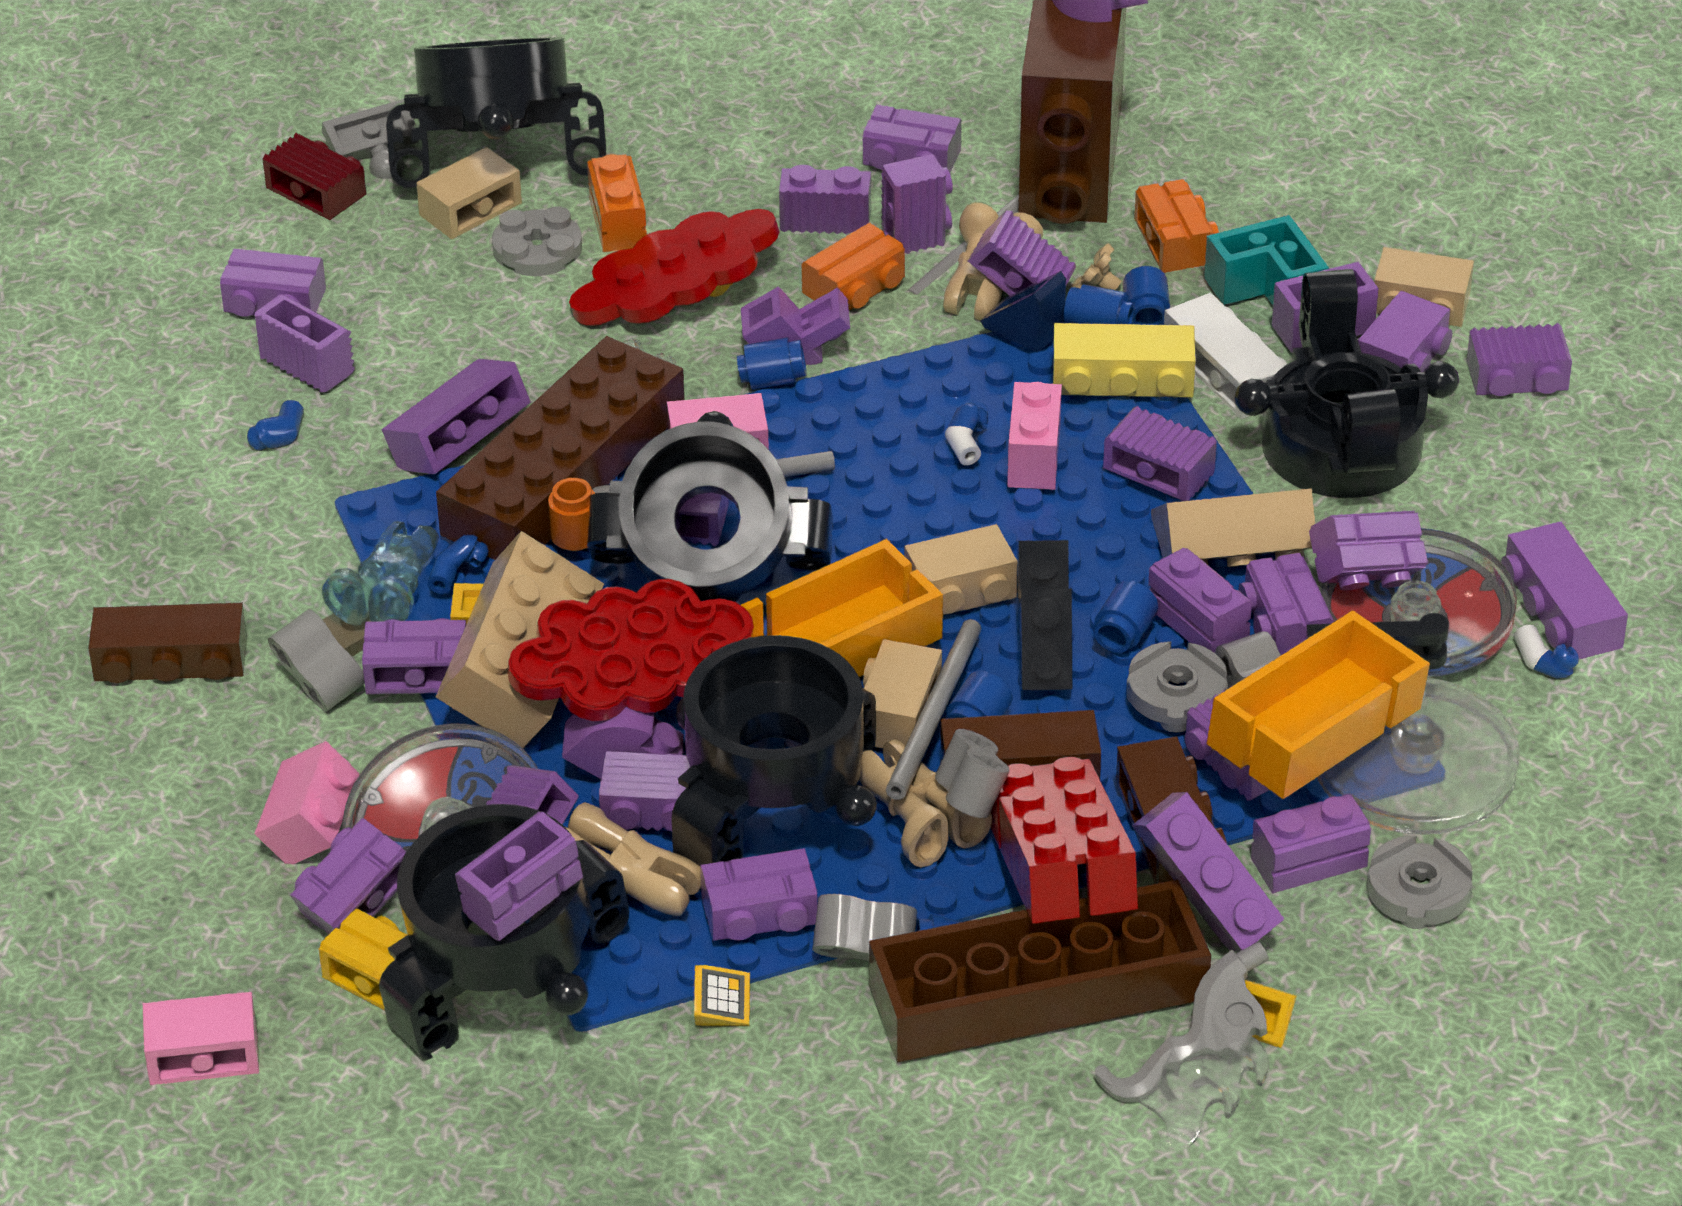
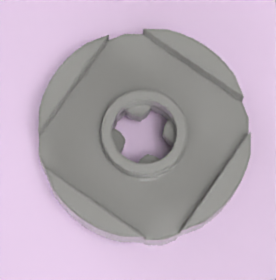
(517, 230)
(1166, 703)
(1415, 903)

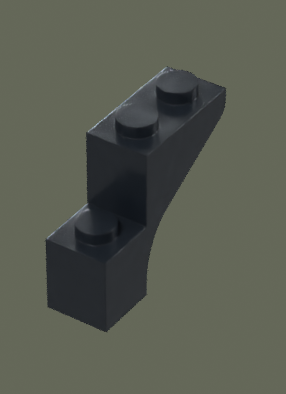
(1045, 615)

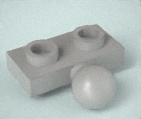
(365, 135)

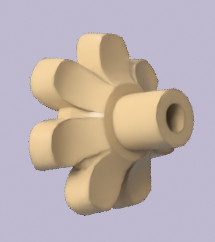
(1099, 271)

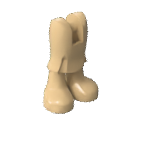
(967, 278)
(925, 825)
(649, 872)

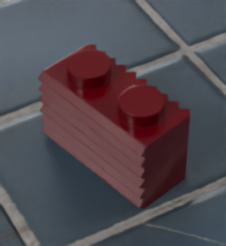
(314, 176)

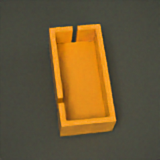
(856, 605)
(1317, 704)

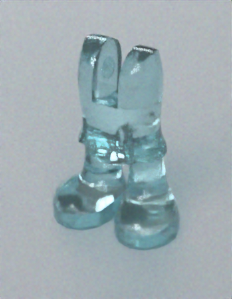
(384, 579)

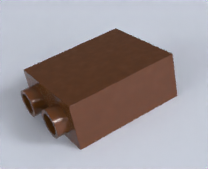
(1070, 114)

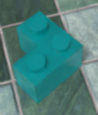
(1255, 256)

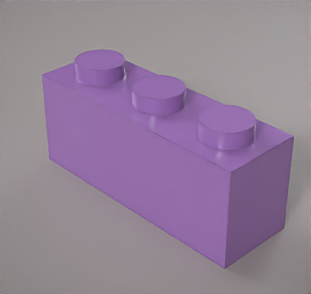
(456, 416)
(1565, 590)
(1208, 872)

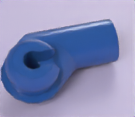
(278, 430)
(451, 558)

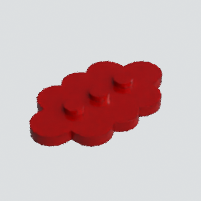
(674, 267)
(624, 648)

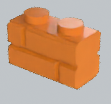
(616, 202)
(1173, 224)
(856, 266)

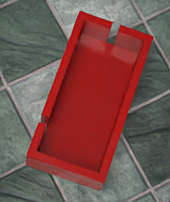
(1049, 824)

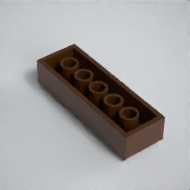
(578, 428)
(1022, 979)

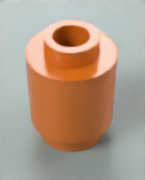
(570, 513)

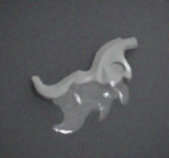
(1208, 1061)

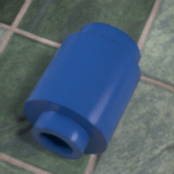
(1149, 292)
(1098, 306)
(772, 363)
(1125, 616)
(980, 696)

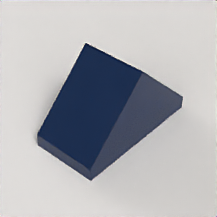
(1030, 313)

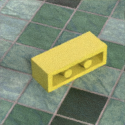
(1124, 359)

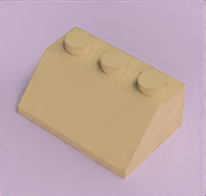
(1237, 526)

